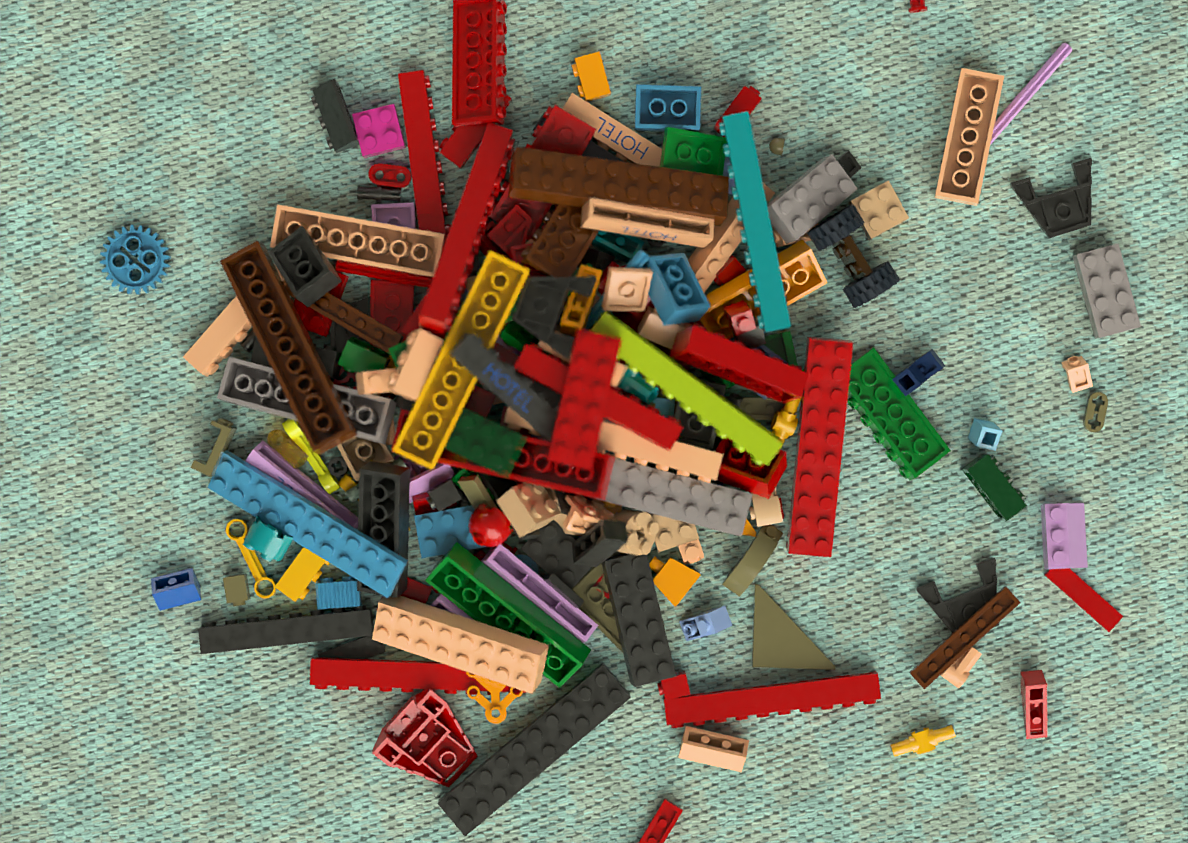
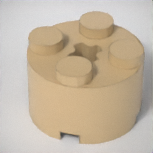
(640, 529)

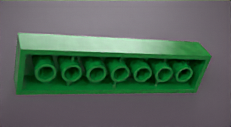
(498, 604)

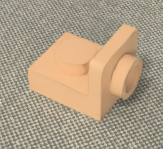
(1077, 373)

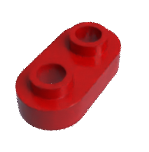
(390, 175)

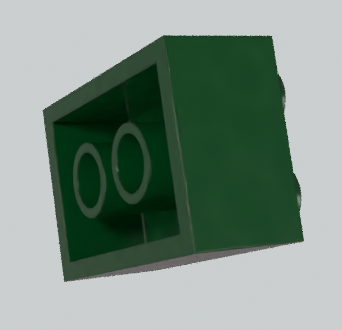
(485, 443)
(995, 486)

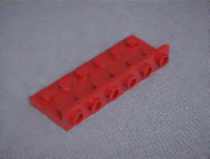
(478, 62)
(559, 134)

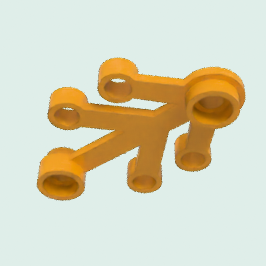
(495, 689)

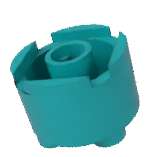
(267, 540)

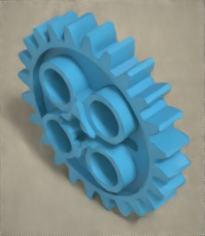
(147, 244)

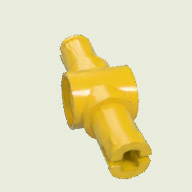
(785, 421)
(923, 741)

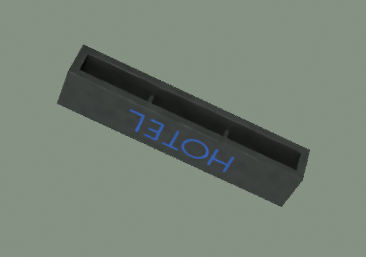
(505, 384)

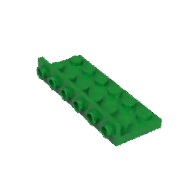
(893, 417)

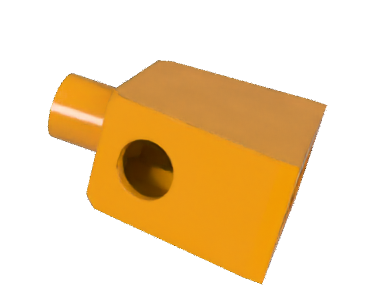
(673, 578)

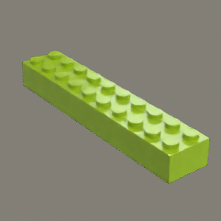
(691, 391)

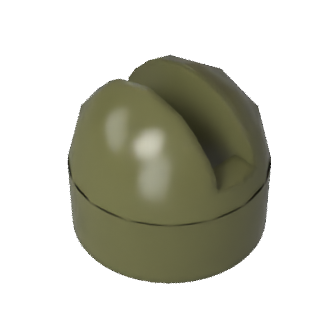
(776, 146)

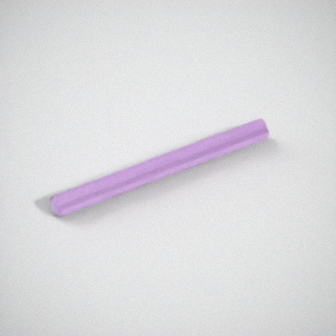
(1030, 89)

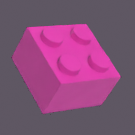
(379, 131)

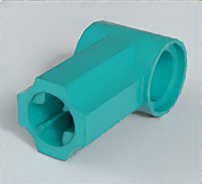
(636, 385)

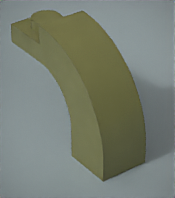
(753, 559)

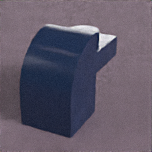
(918, 372)

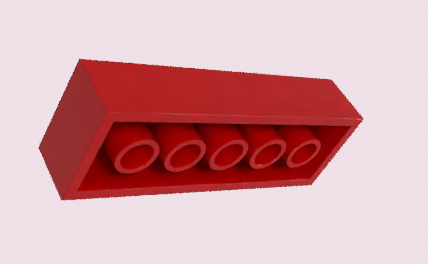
(739, 364)
(584, 399)

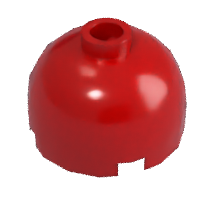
(489, 526)

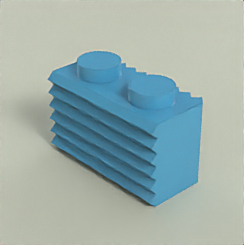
(337, 593)

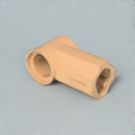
(959, 670)

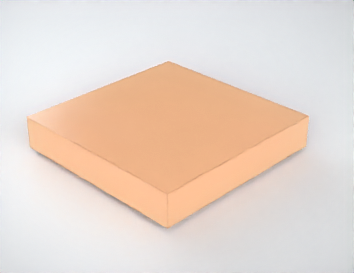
(627, 289)

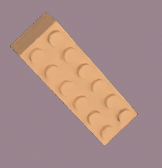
(969, 136)

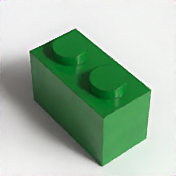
(363, 357)

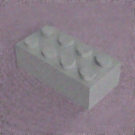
(810, 198)
(1106, 291)

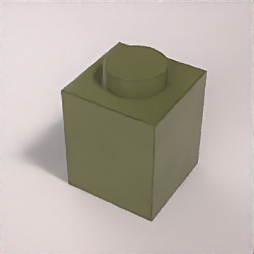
(236, 589)

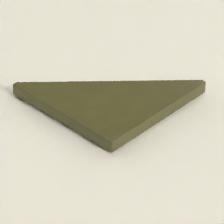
(596, 605)
(780, 641)

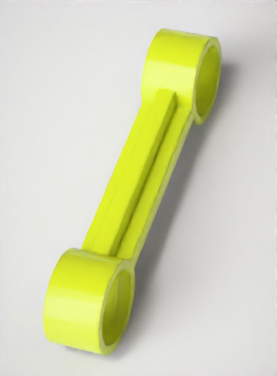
(326, 479)

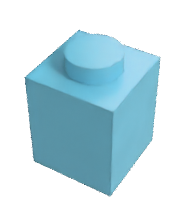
(984, 434)

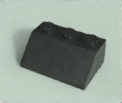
(335, 116)

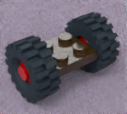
(868, 282)

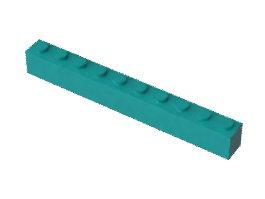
(756, 222)

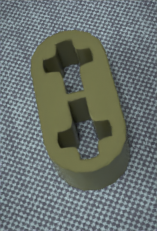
(1090, 410)

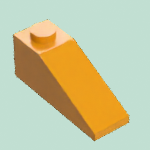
(579, 306)

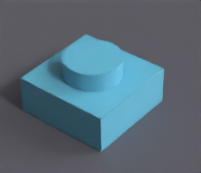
(665, 405)

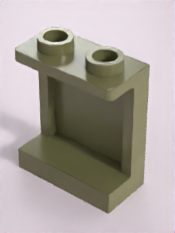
(221, 445)

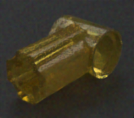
(287, 449)

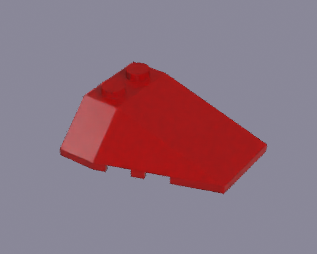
(425, 740)

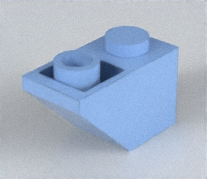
(706, 623)

